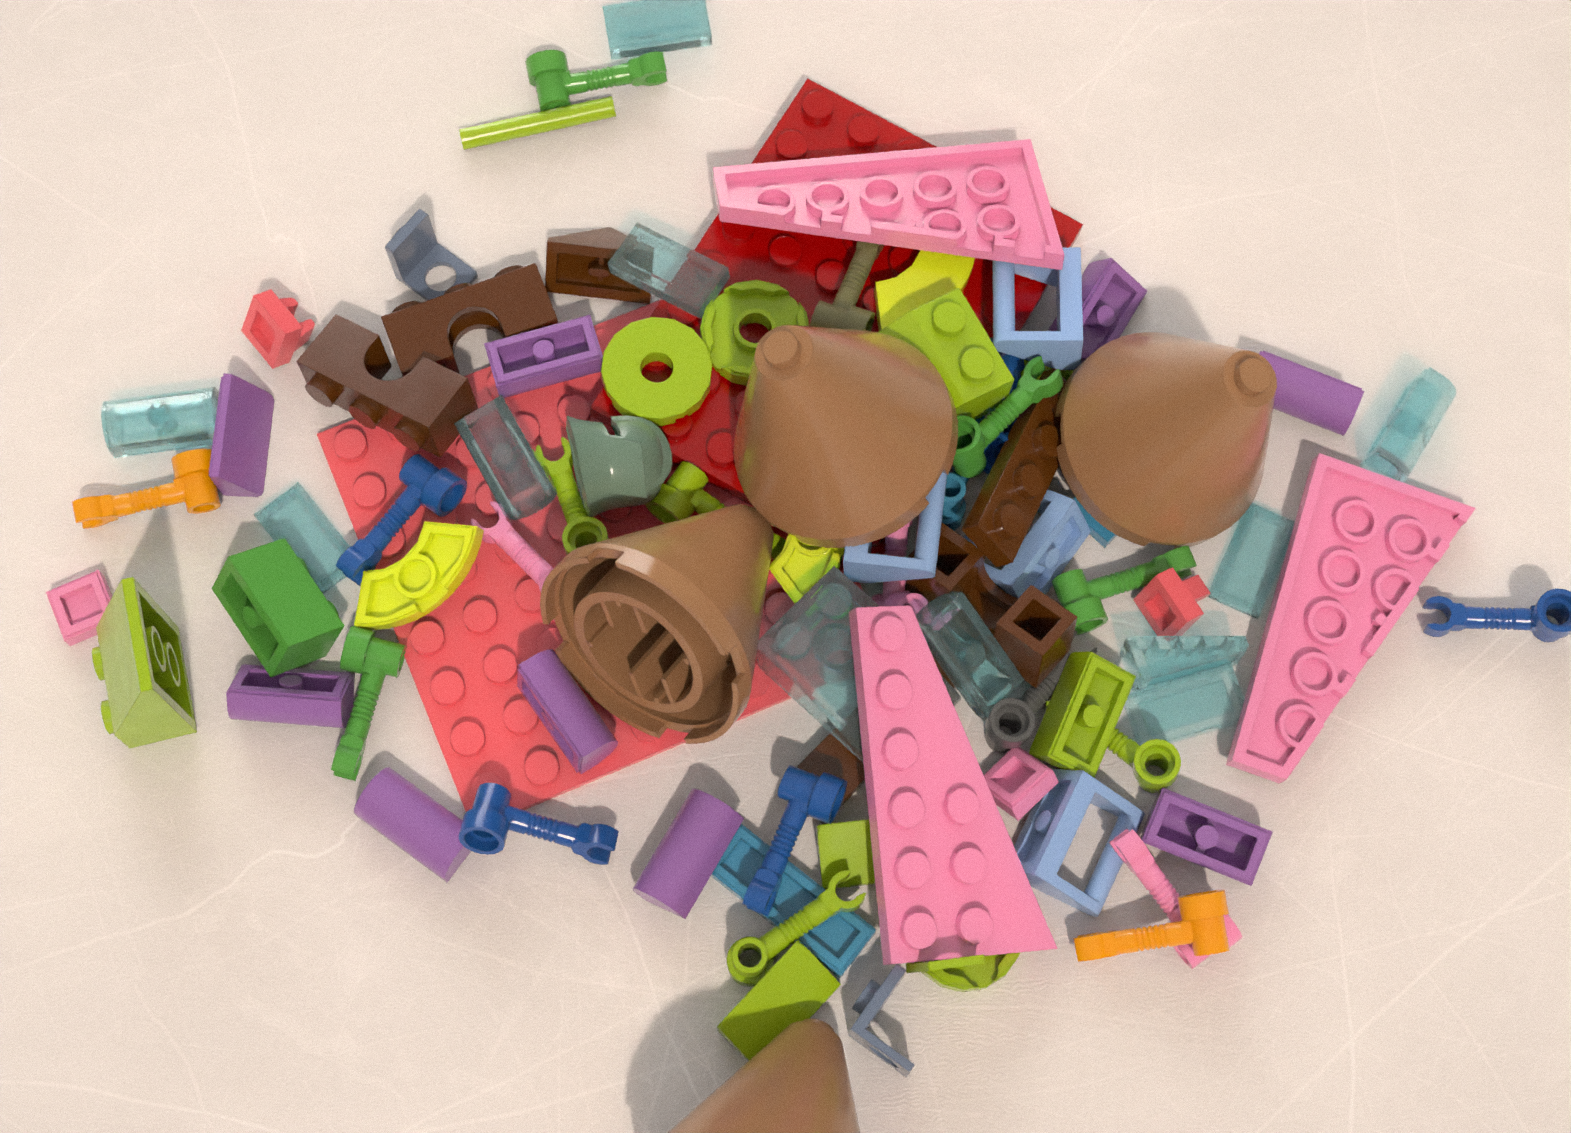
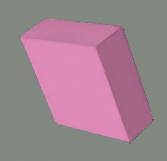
(80, 606)
(1019, 782)

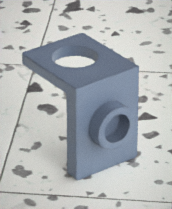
(416, 251)
(868, 1006)

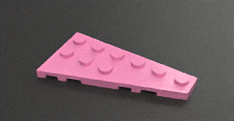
(937, 199)
(1343, 585)
(937, 838)

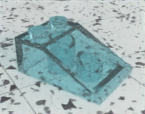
(813, 656)

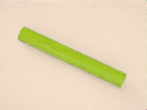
(537, 122)

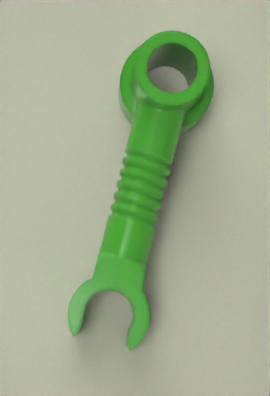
(554, 83)
(975, 437)
(1085, 597)
(374, 660)

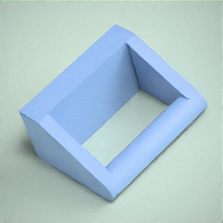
(1058, 348)
(1045, 548)
(873, 568)
(1051, 831)

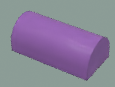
(544, 356)
(1314, 395)
(291, 697)
(565, 710)
(413, 822)
(1205, 836)
(688, 853)

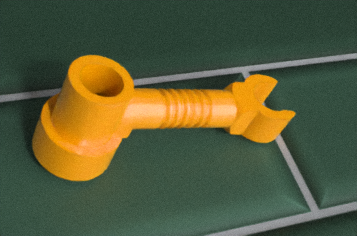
(189, 486)
(1200, 926)

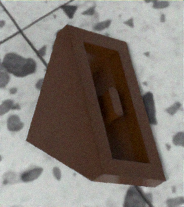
(580, 267)

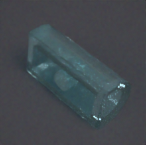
(160, 422)
(1410, 425)
(506, 459)
(968, 652)

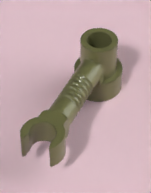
(843, 312)

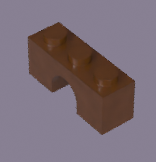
(506, 304)
(419, 409)
(1028, 628)

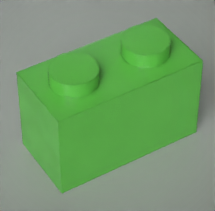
(277, 606)

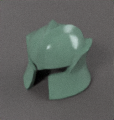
(619, 467)

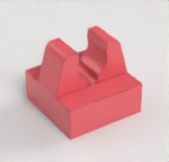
(274, 329)
(1172, 603)

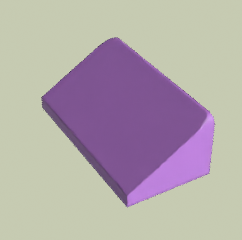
(1107, 303)
(241, 438)

